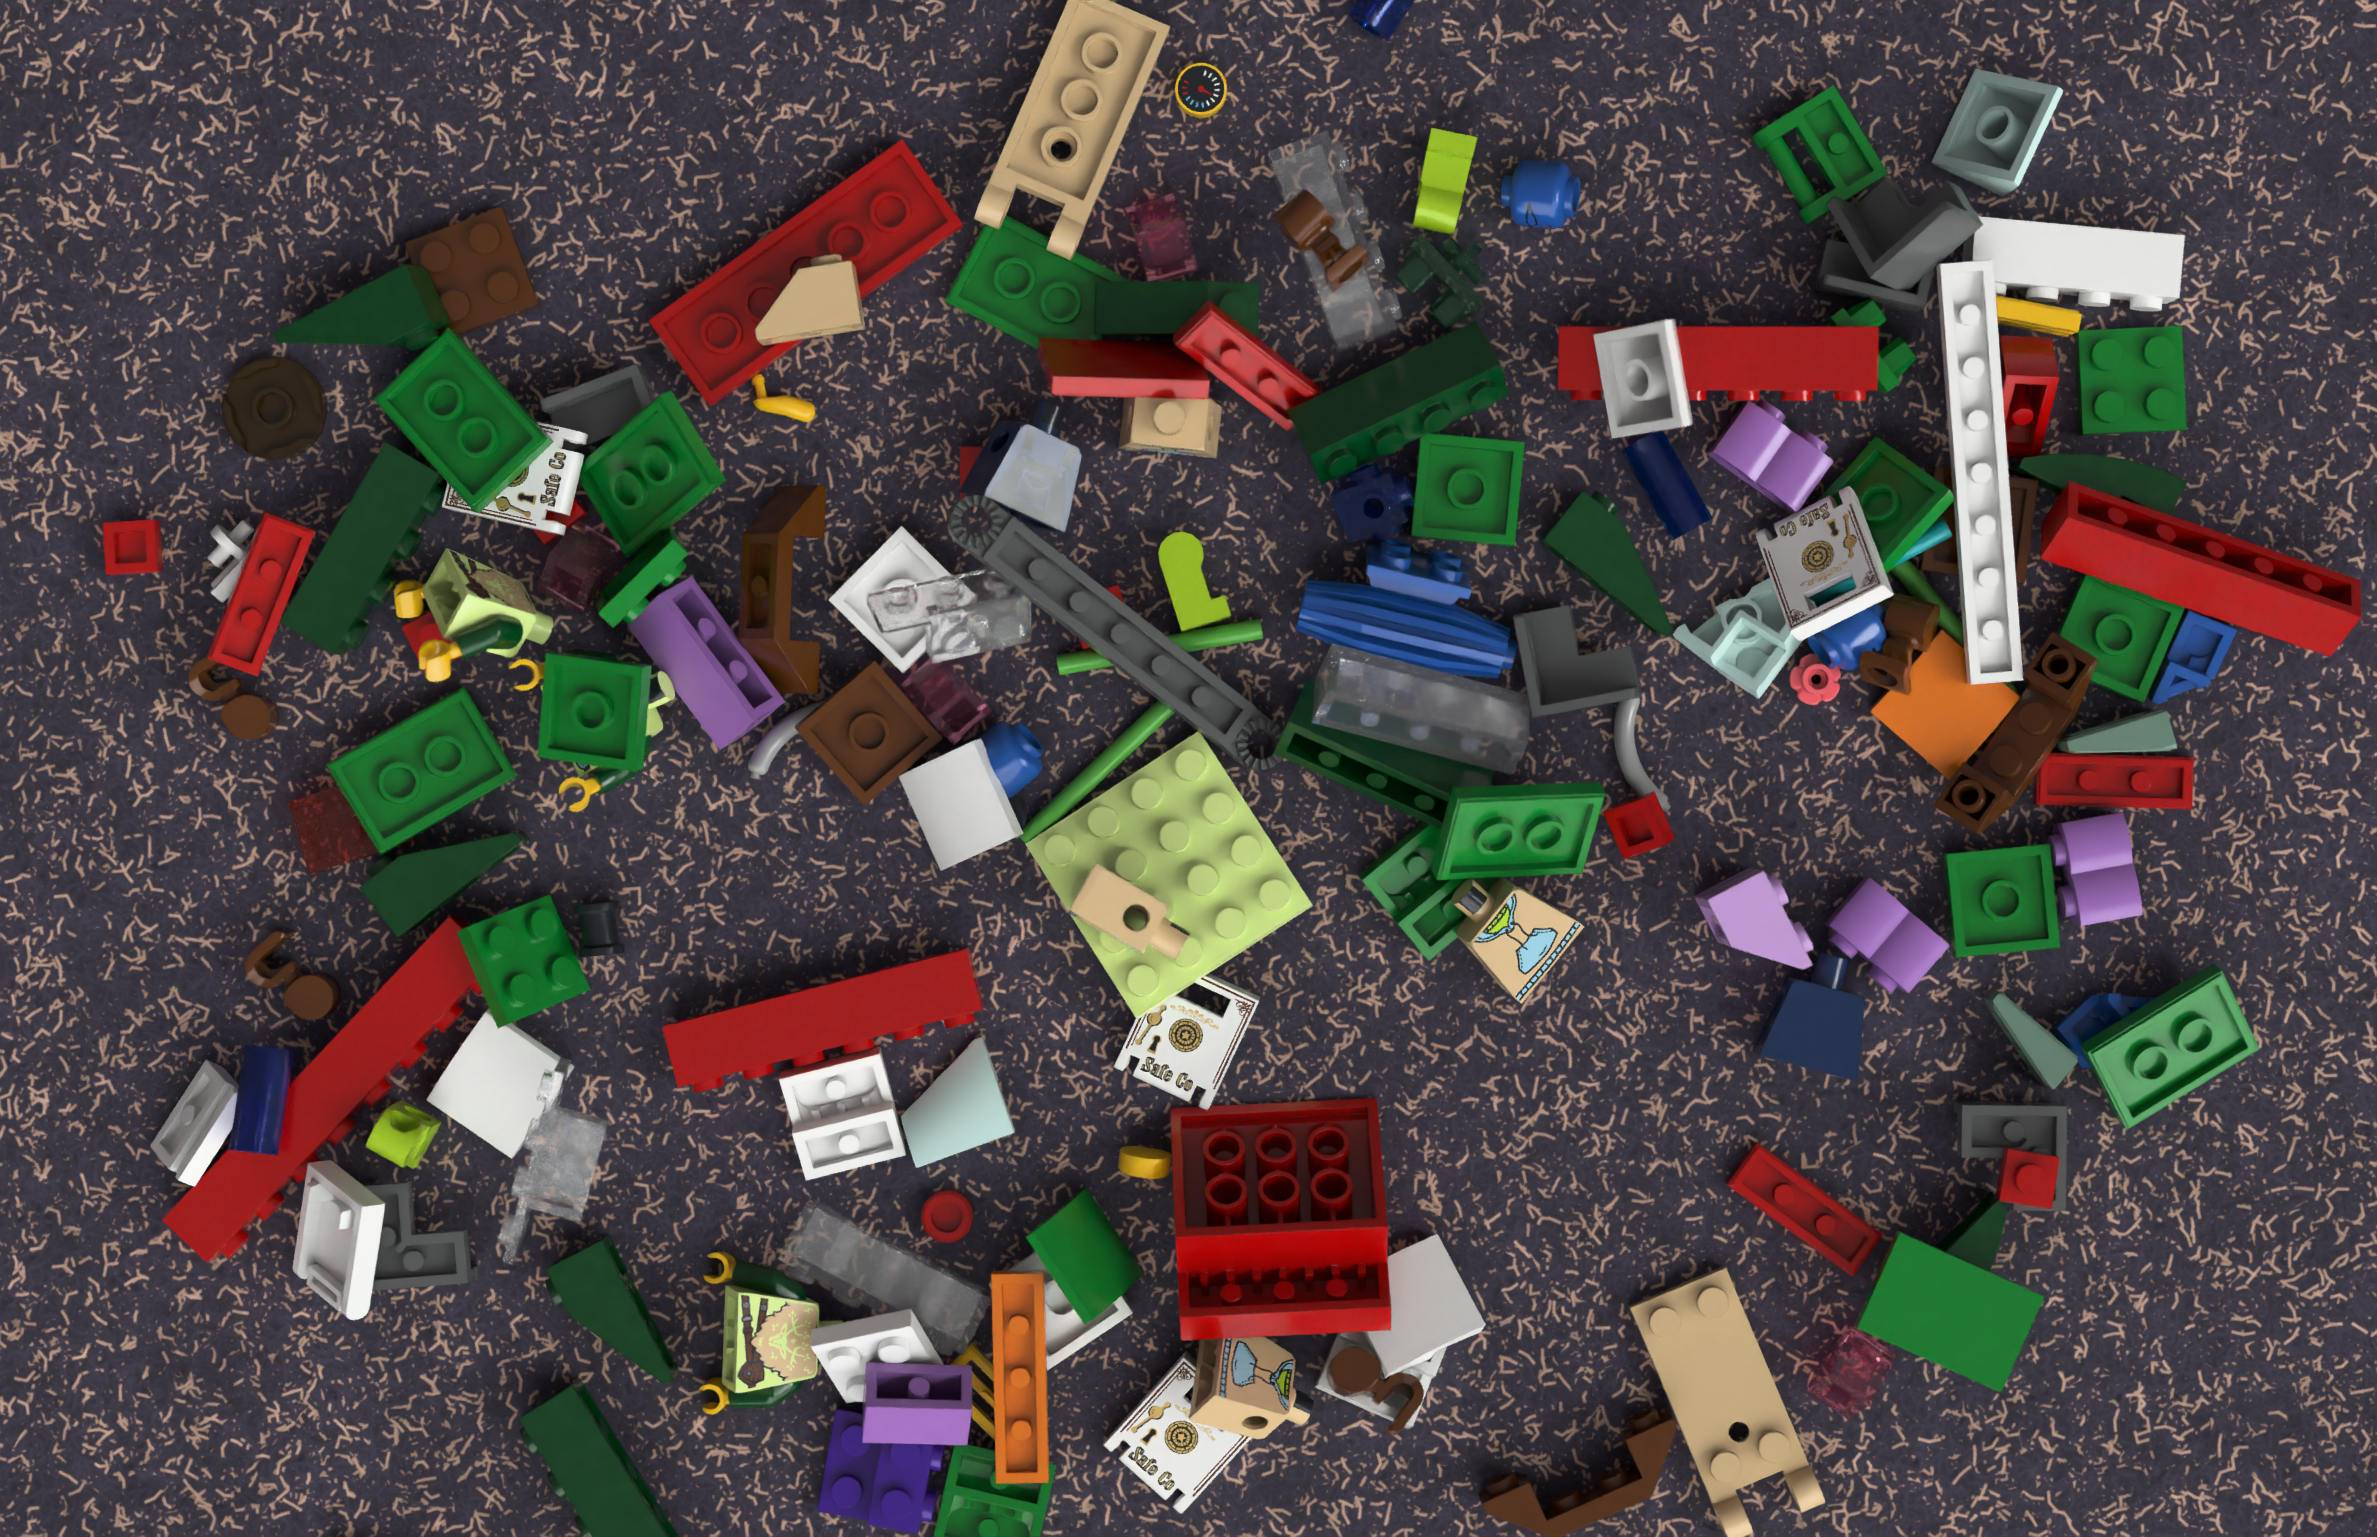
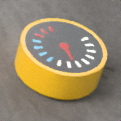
(1200, 90)

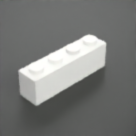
(2080, 262)

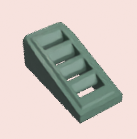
(2134, 733)
(2038, 1048)

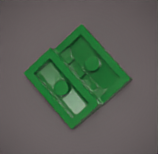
(1413, 896)
(1085, 1255)
(980, 1507)

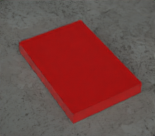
(1121, 369)

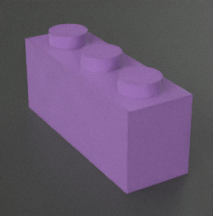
(705, 662)

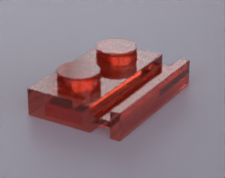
(330, 831)

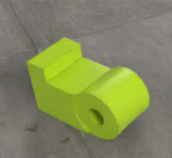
(1443, 180)
(1181, 565)
(403, 1134)

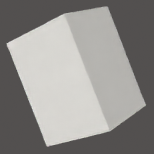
(1643, 379)

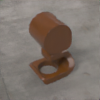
(1309, 228)
(1908, 627)
(243, 714)
(305, 994)
(1358, 1372)

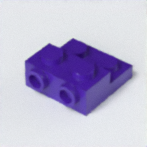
(878, 1479)

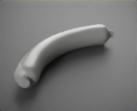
(775, 739)
(1627, 754)

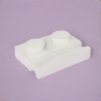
(198, 1123)

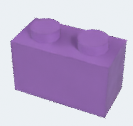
(917, 1404)

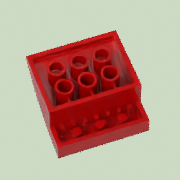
(1280, 1219)

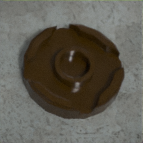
(288, 420)

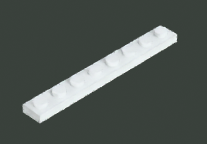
(1979, 471)

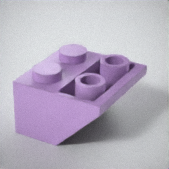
(1751, 917)

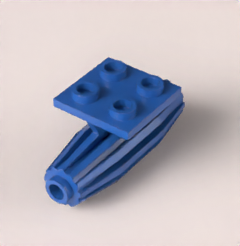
(1408, 613)

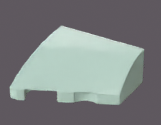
(1745, 639)
(958, 1109)

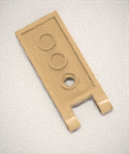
(1079, 97)
(1721, 1378)

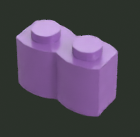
(1771, 455)
(2095, 869)
(1885, 936)

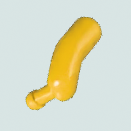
(781, 405)

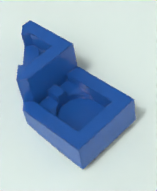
(2192, 655)
(2092, 1017)

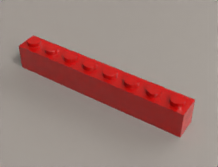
(330, 1092)

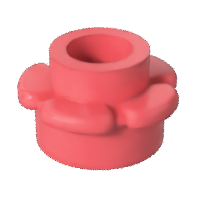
(1807, 691)

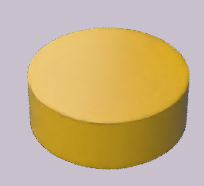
(1144, 1162)

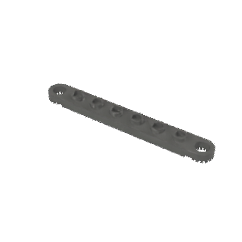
(1115, 631)

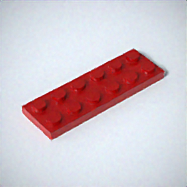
(875, 218)

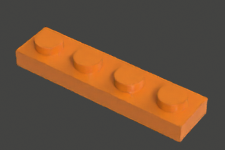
(1020, 1376)

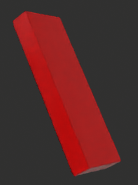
(1245, 363)
(260, 593)
(2115, 781)
(1803, 1209)

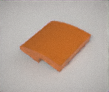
(1943, 713)

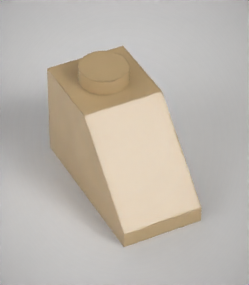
(815, 303)

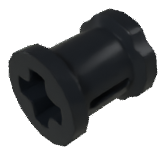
(599, 929)

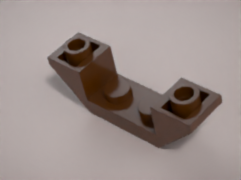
(767, 587)
(2024, 739)
(1648, 1444)

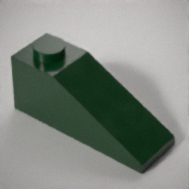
(1163, 307)
(388, 311)
(1603, 553)
(423, 882)
(607, 1302)

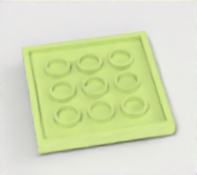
(1190, 844)

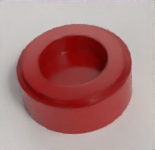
(947, 1216)

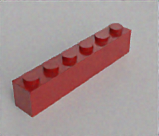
(1744, 361)
(2200, 569)
(824, 1018)

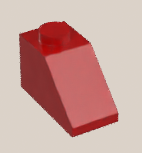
(2028, 390)

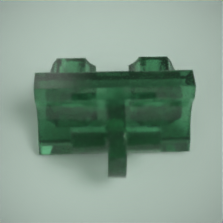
(1427, 263)

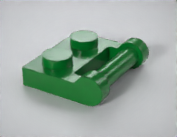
(1834, 145)

